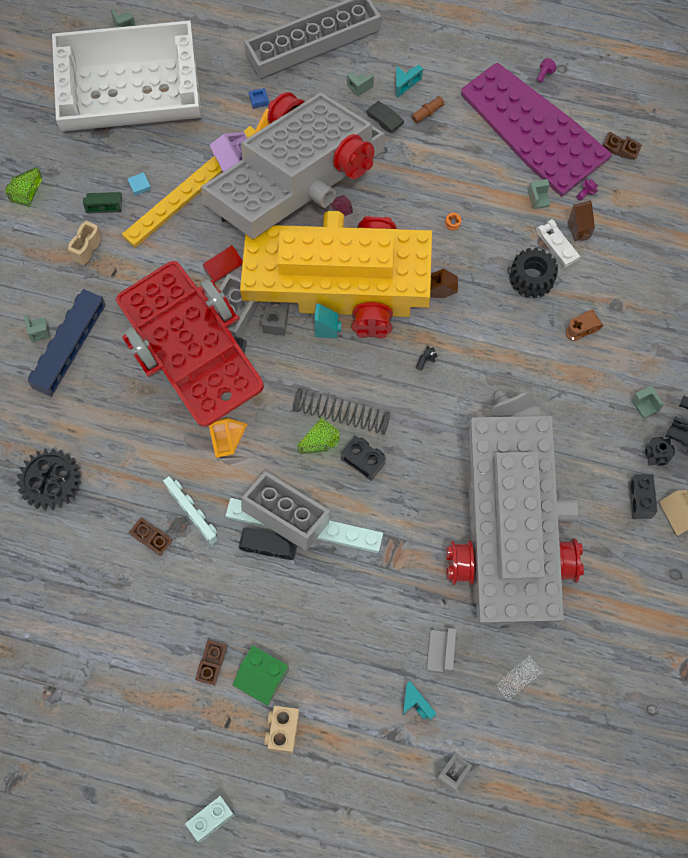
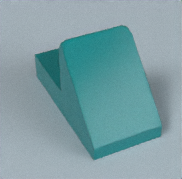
(405, 81)
(414, 698)

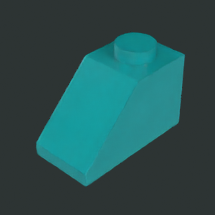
(326, 322)

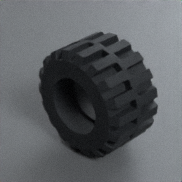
(533, 260)

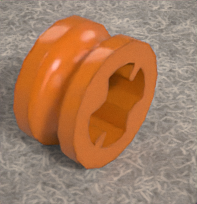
(458, 220)

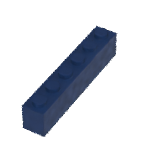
(66, 342)

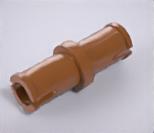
(427, 109)

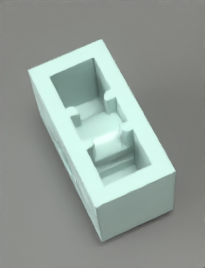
(209, 819)

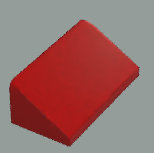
(222, 264)

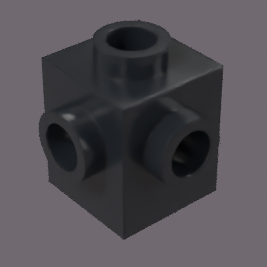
(659, 451)

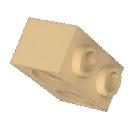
(287, 730)

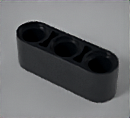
(267, 544)

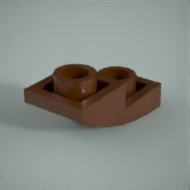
(625, 148)
(150, 536)
(211, 662)

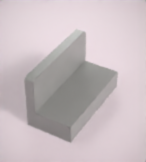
(441, 651)

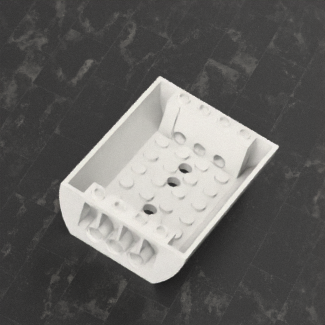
(125, 64)

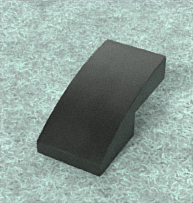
(385, 116)

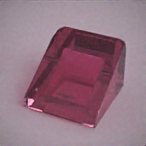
(342, 205)

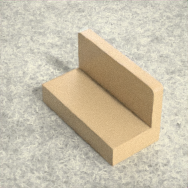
(676, 510)

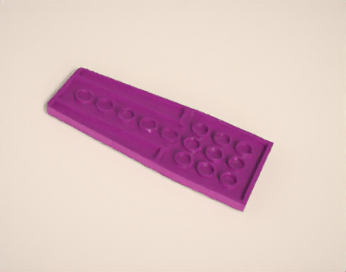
(535, 129)

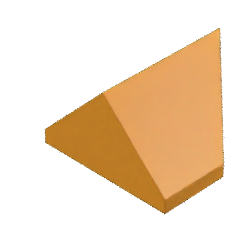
(226, 436)

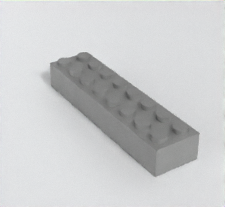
(311, 36)

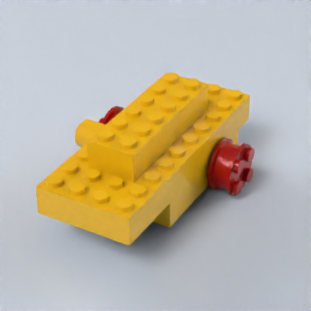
(349, 270)

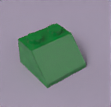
(260, 675)

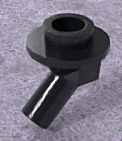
(428, 355)

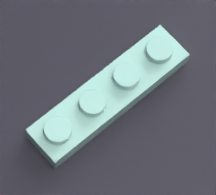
(186, 503)

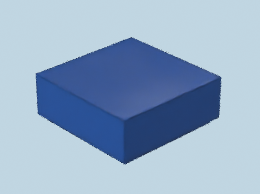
(258, 98)

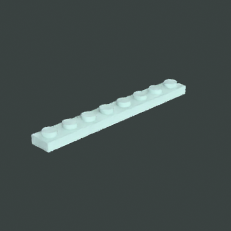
(334, 531)

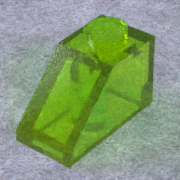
(24, 187)
(319, 438)

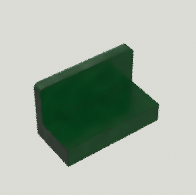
(103, 202)

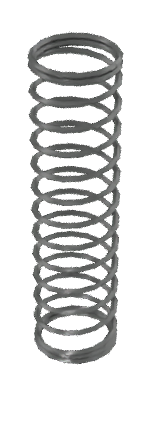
(385, 420)

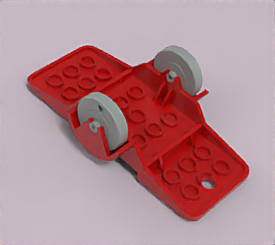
(188, 339)

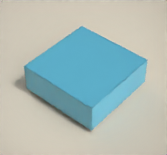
(139, 184)

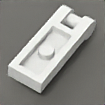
(558, 243)

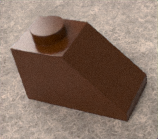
(581, 221)
(443, 284)

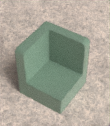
(123, 20)
(359, 84)
(538, 194)
(37, 329)
(647, 402)

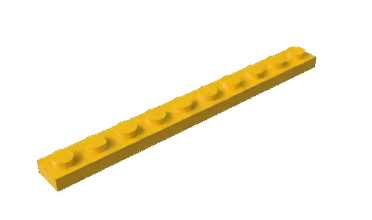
(174, 201)

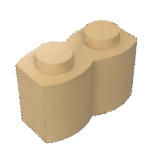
(84, 243)

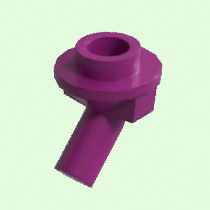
(546, 66)
(590, 187)

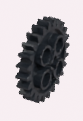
(66, 484)

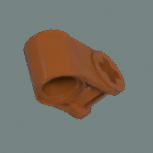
(583, 325)

